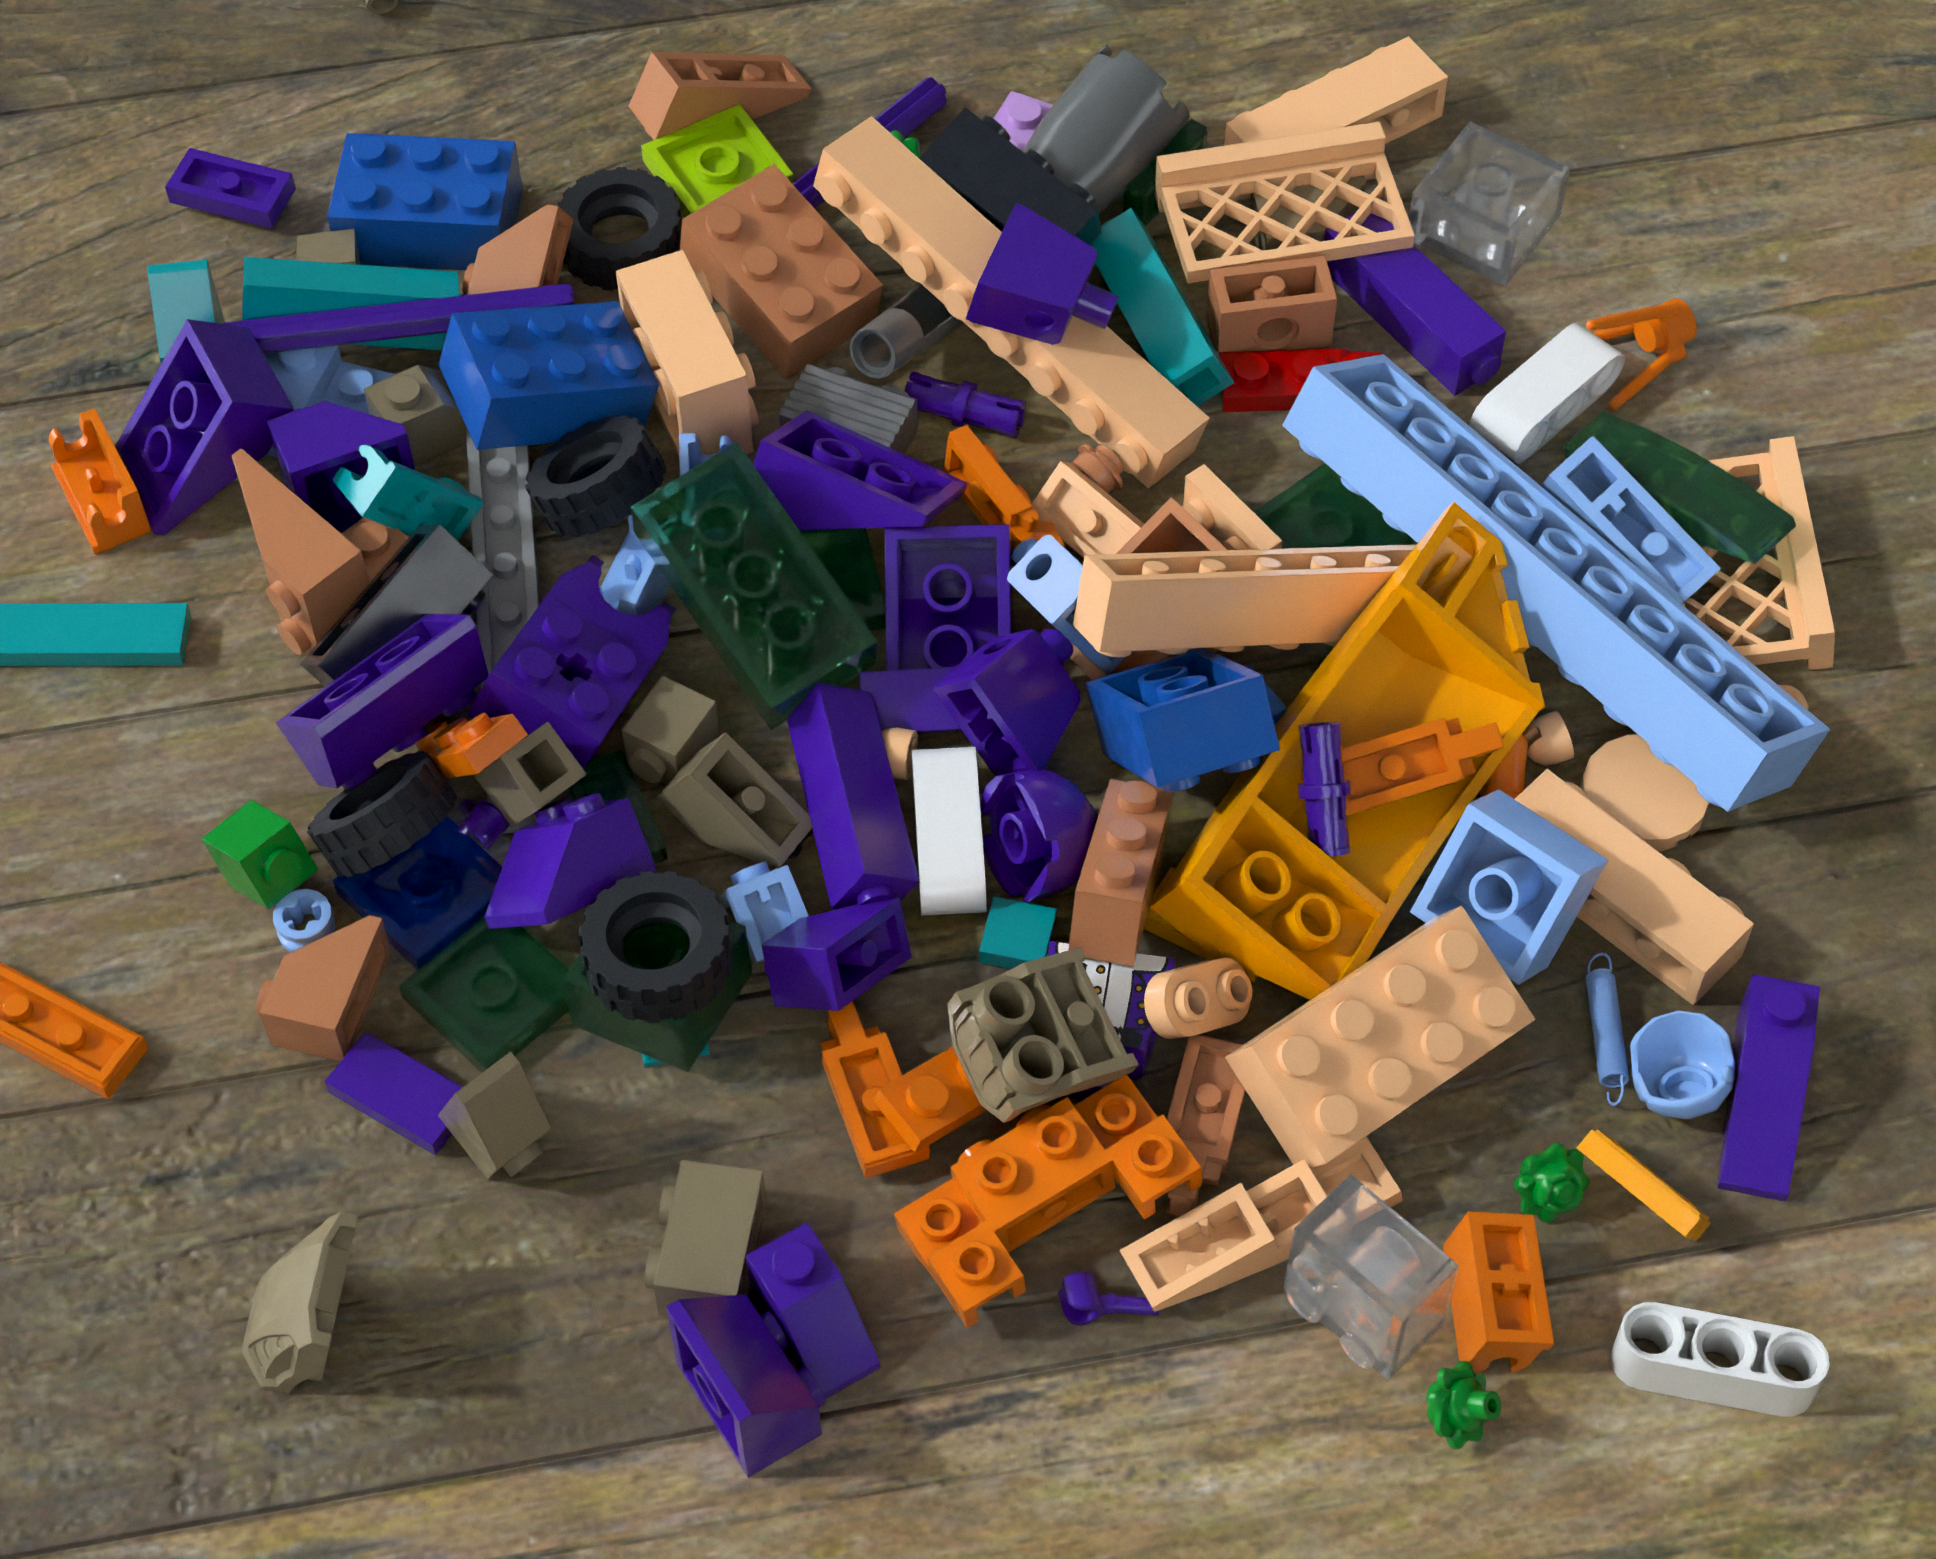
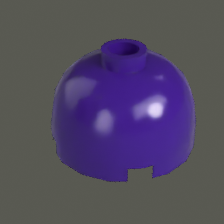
(1038, 832)

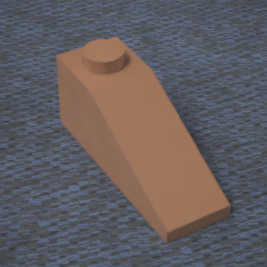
(692, 86)

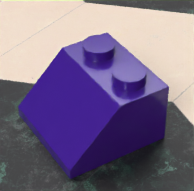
(320, 440)
(567, 860)
(745, 1378)

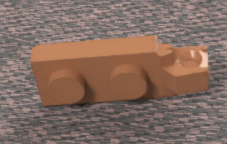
(1205, 1113)

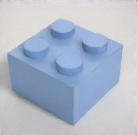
(1514, 880)

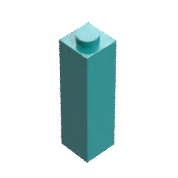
(304, 287)
(1158, 309)

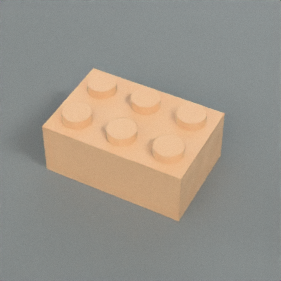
(689, 352)

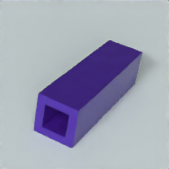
(1422, 311)
(851, 797)

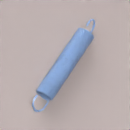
(1607, 1028)

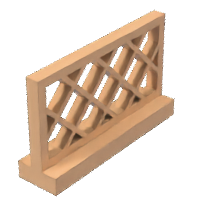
(1272, 170)
(1795, 564)

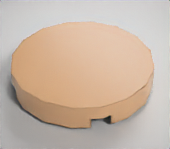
(1644, 792)

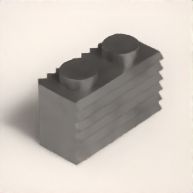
(873, 411)

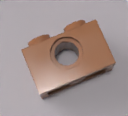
(1272, 306)

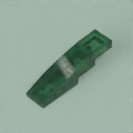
(1696, 493)

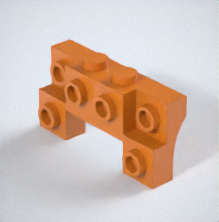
(1036, 1178)

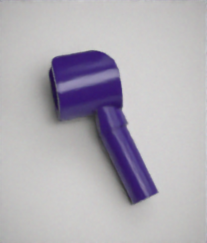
(483, 821)
(1085, 1304)

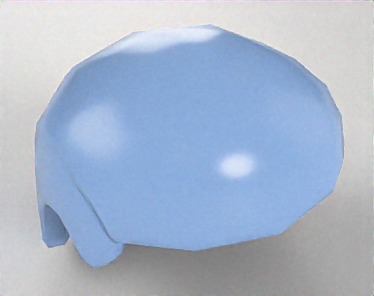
(1682, 1064)

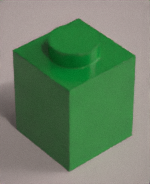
(260, 854)

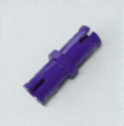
(966, 404)
(1324, 787)

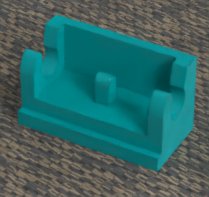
(406, 497)

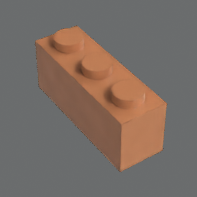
(1120, 872)

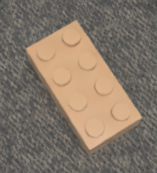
(1380, 1039)

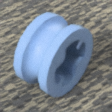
(292, 910)

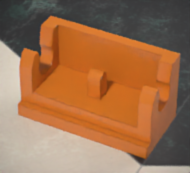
(98, 485)
(1498, 1290)

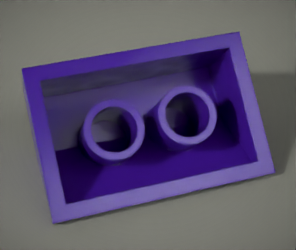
(387, 699)

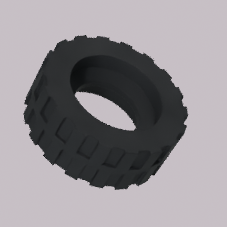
(614, 194)
(595, 476)
(382, 814)
(663, 991)

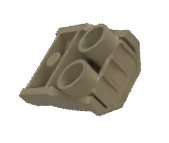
(1035, 1035)
(298, 1307)

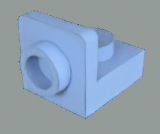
(763, 903)

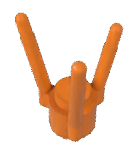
(1656, 329)

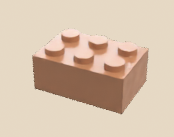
(780, 270)

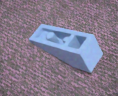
(1630, 519)

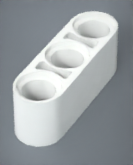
(1547, 392)
(948, 831)
(1750, 1346)

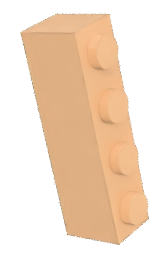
(1388, 86)
(1643, 899)

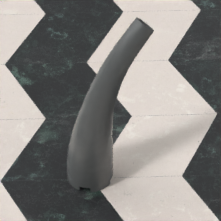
(1093, 136)

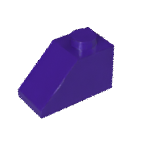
(835, 955)
(814, 1309)

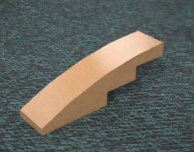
(1245, 1229)

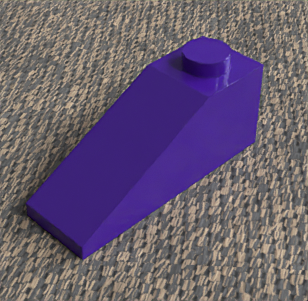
(1769, 1086)

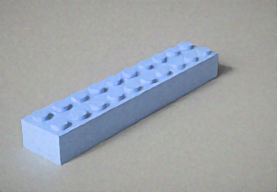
(1575, 592)

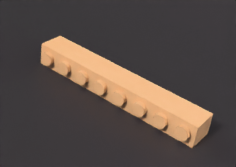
(946, 248)

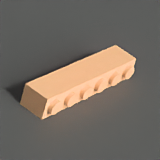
(1228, 597)

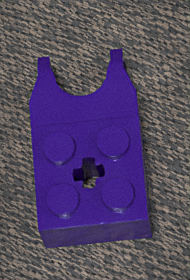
(575, 663)

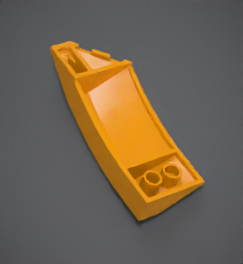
(1421, 651)

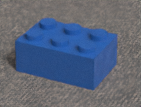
(424, 198)
(544, 371)
(1183, 718)

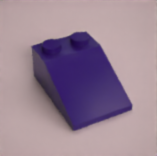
(195, 415)
(847, 480)
(945, 593)

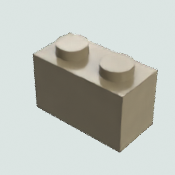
(710, 1228)

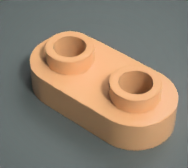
(1197, 998)

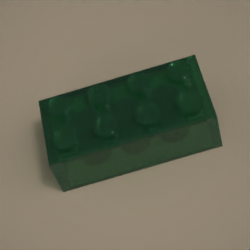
(753, 584)

